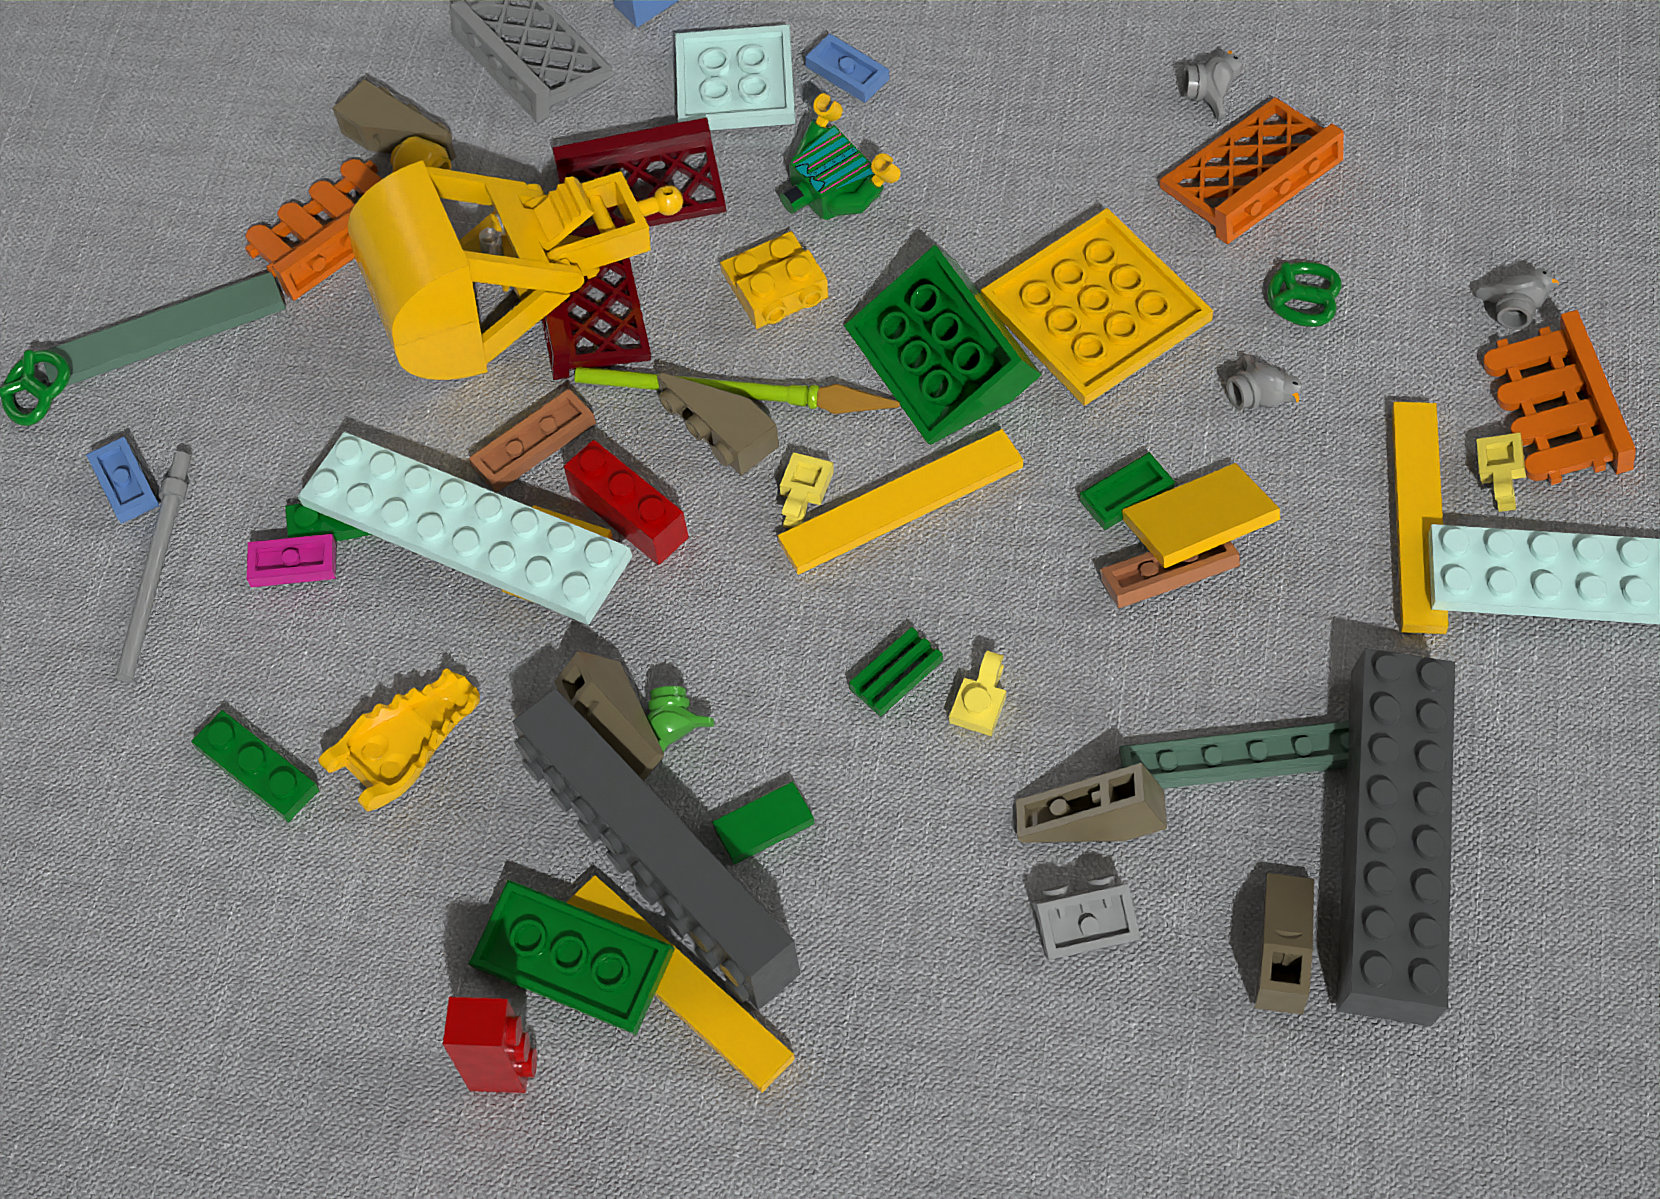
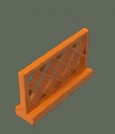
(1274, 182)

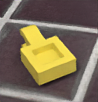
(1501, 462)
(803, 482)
(980, 701)

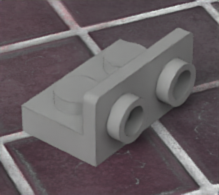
(1086, 918)

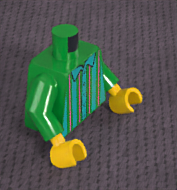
(832, 172)

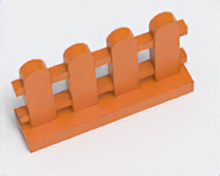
(321, 247)
(1582, 375)

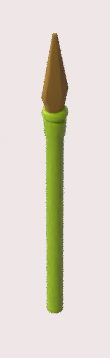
(833, 398)

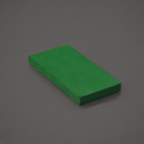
(572, 957)

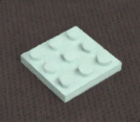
(736, 77)

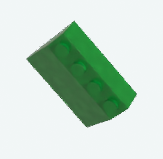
(941, 347)

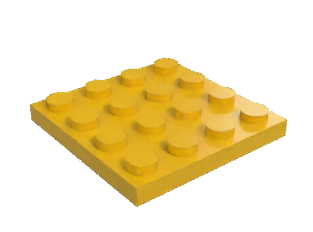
(1096, 306)

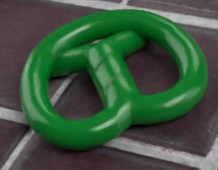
(1304, 293)
(45, 394)

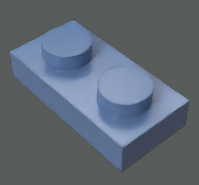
(847, 68)
(122, 480)

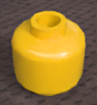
(418, 149)

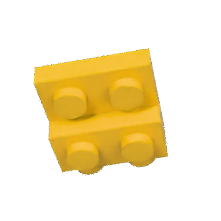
(775, 279)

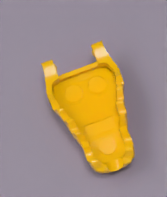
(398, 739)

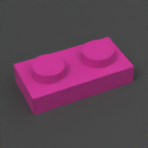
(291, 560)

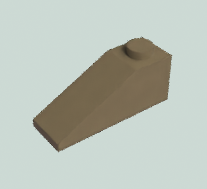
(1095, 809)

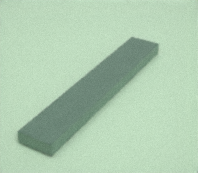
(169, 328)
(1242, 754)

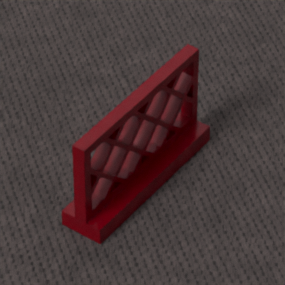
(641, 149)
(559, 326)

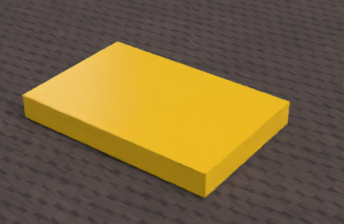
(1200, 515)

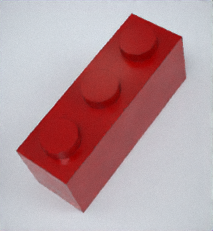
(626, 502)
(488, 1045)

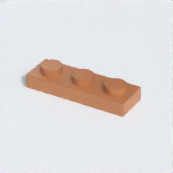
(532, 440)
(1146, 577)

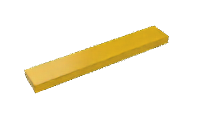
(900, 501)
(1417, 507)
(698, 998)

